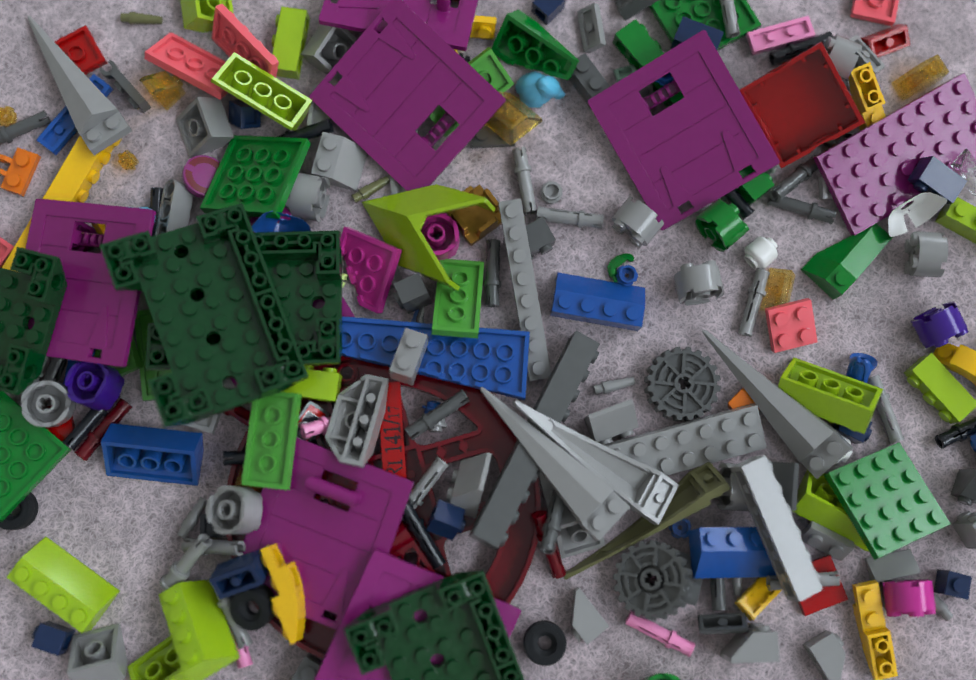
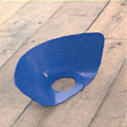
(271, 224)

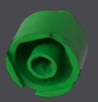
(721, 224)

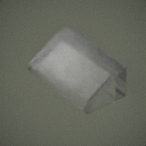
(966, 167)

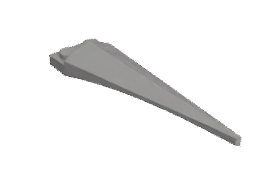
(92, 113)
(804, 433)
(639, 485)
(585, 494)

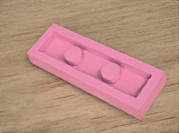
(780, 35)

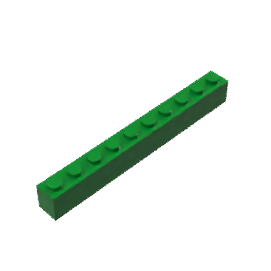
(640, 50)

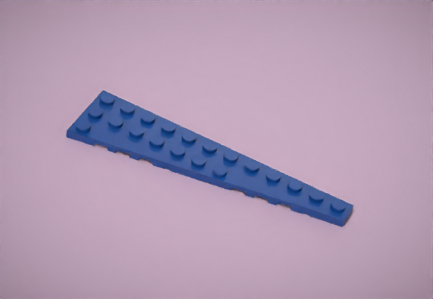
(492, 361)

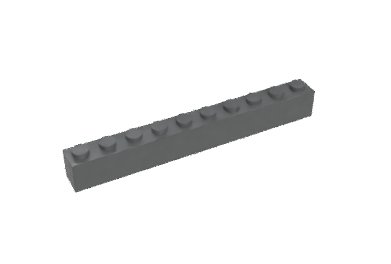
(520, 468)

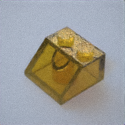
(513, 119)

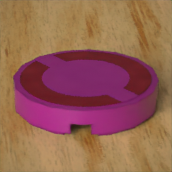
(199, 174)

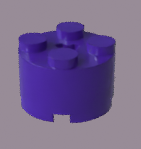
(939, 324)
(94, 385)

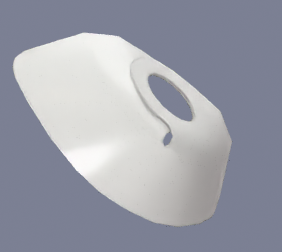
(921, 210)

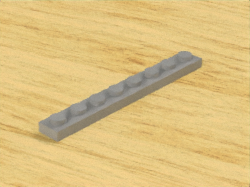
(524, 286)

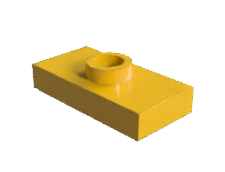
(756, 598)

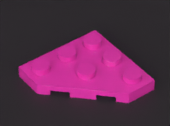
(369, 267)

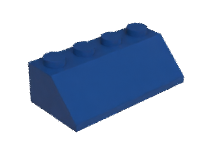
(598, 302)
(153, 454)
(728, 553)

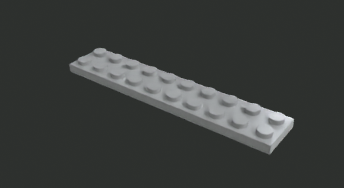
(690, 443)

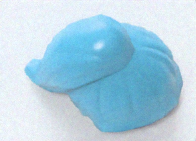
(537, 89)

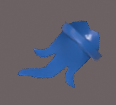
(861, 366)

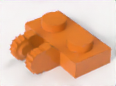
(19, 172)

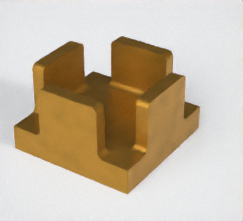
(476, 221)

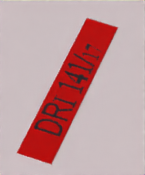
(392, 433)

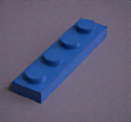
(63, 127)

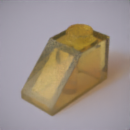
(920, 77)
(164, 88)

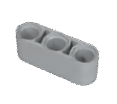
(174, 207)

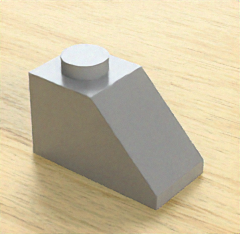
(585, 618)
(827, 654)

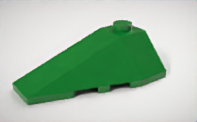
(531, 46)
(845, 261)

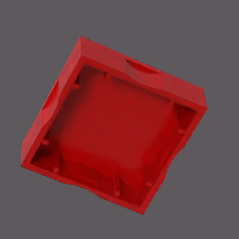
(802, 104)

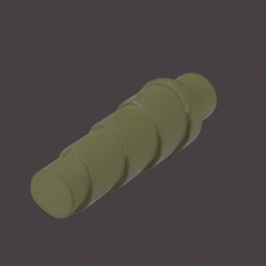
(140, 18)
(366, 191)

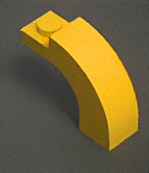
(958, 359)

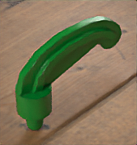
(616, 262)

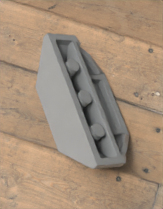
(358, 420)

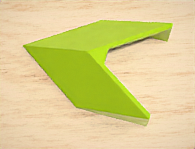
(403, 215)

